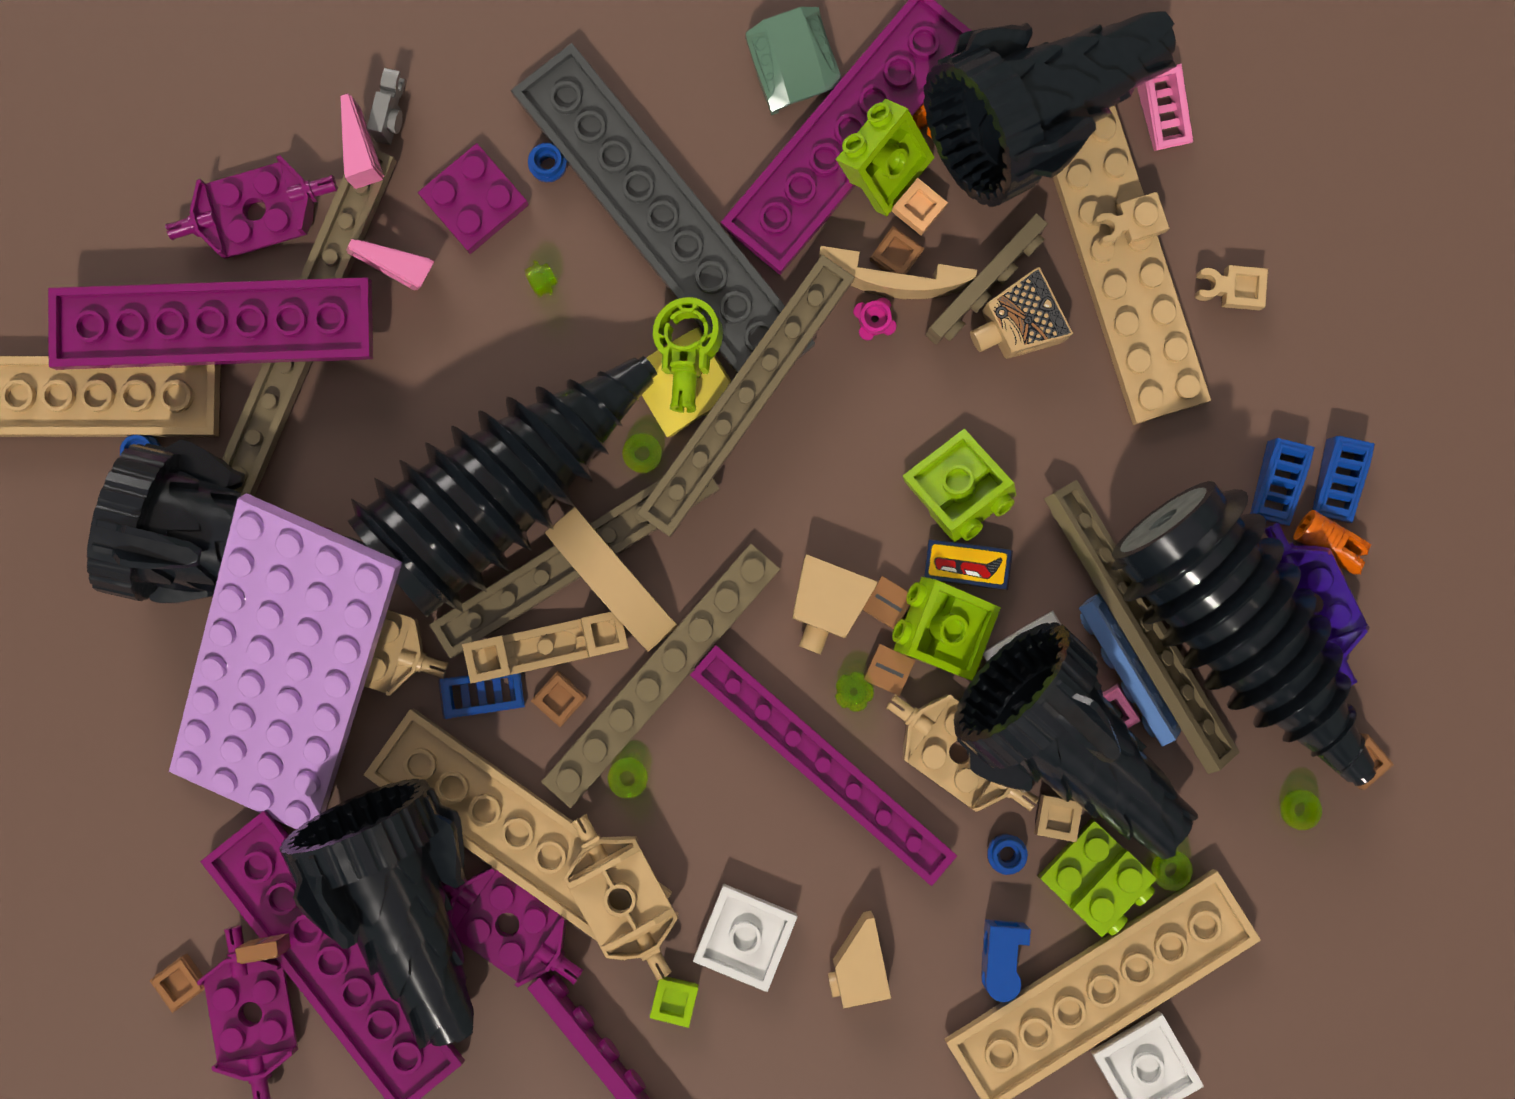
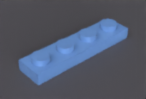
(1135, 680)

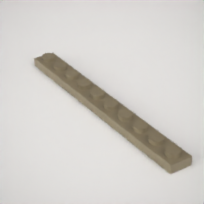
(281, 381)

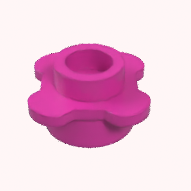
(877, 308)

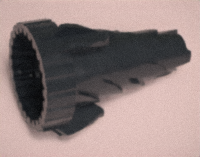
(1024, 112)
(163, 523)
(1045, 718)
(375, 880)

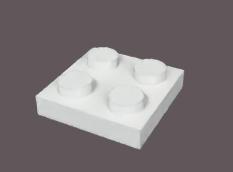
(745, 937)
(1147, 1062)

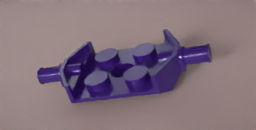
(1324, 577)

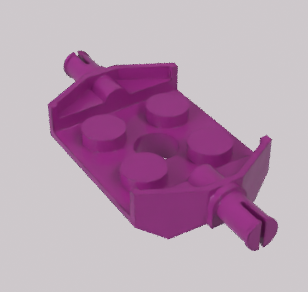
(222, 208)
(522, 954)
(241, 1046)

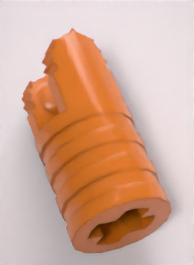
(1323, 532)

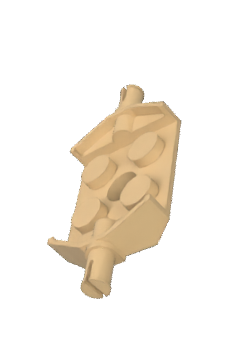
(399, 655)
(927, 749)
(614, 864)

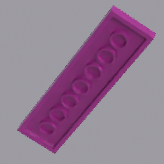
(805, 179)
(210, 323)
(330, 977)

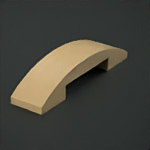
(894, 285)
(610, 579)
(544, 647)

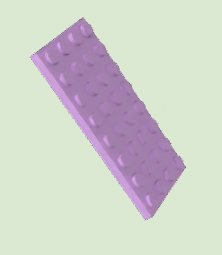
(282, 662)

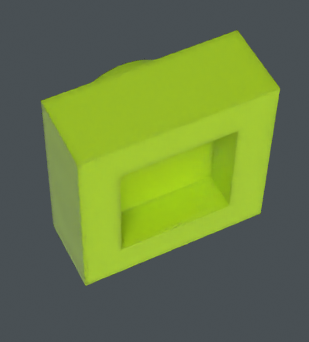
(674, 1001)

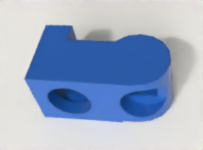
(1000, 958)

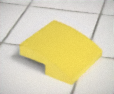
(708, 390)

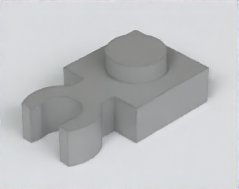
(385, 113)

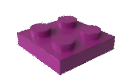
(473, 198)

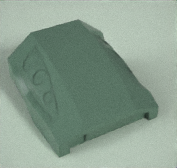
(792, 57)

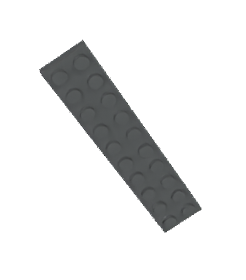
(649, 200)

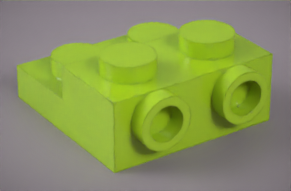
(885, 155)
(961, 486)
(945, 627)
(1098, 879)

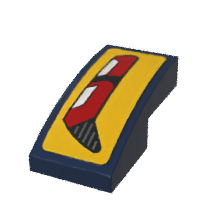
(968, 564)

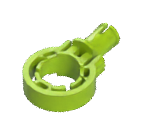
(697, 354)

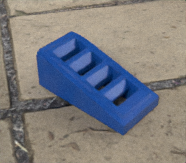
(1359, 469)
(1299, 470)
(447, 699)

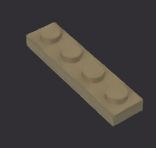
(999, 270)

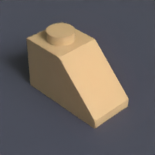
(860, 966)

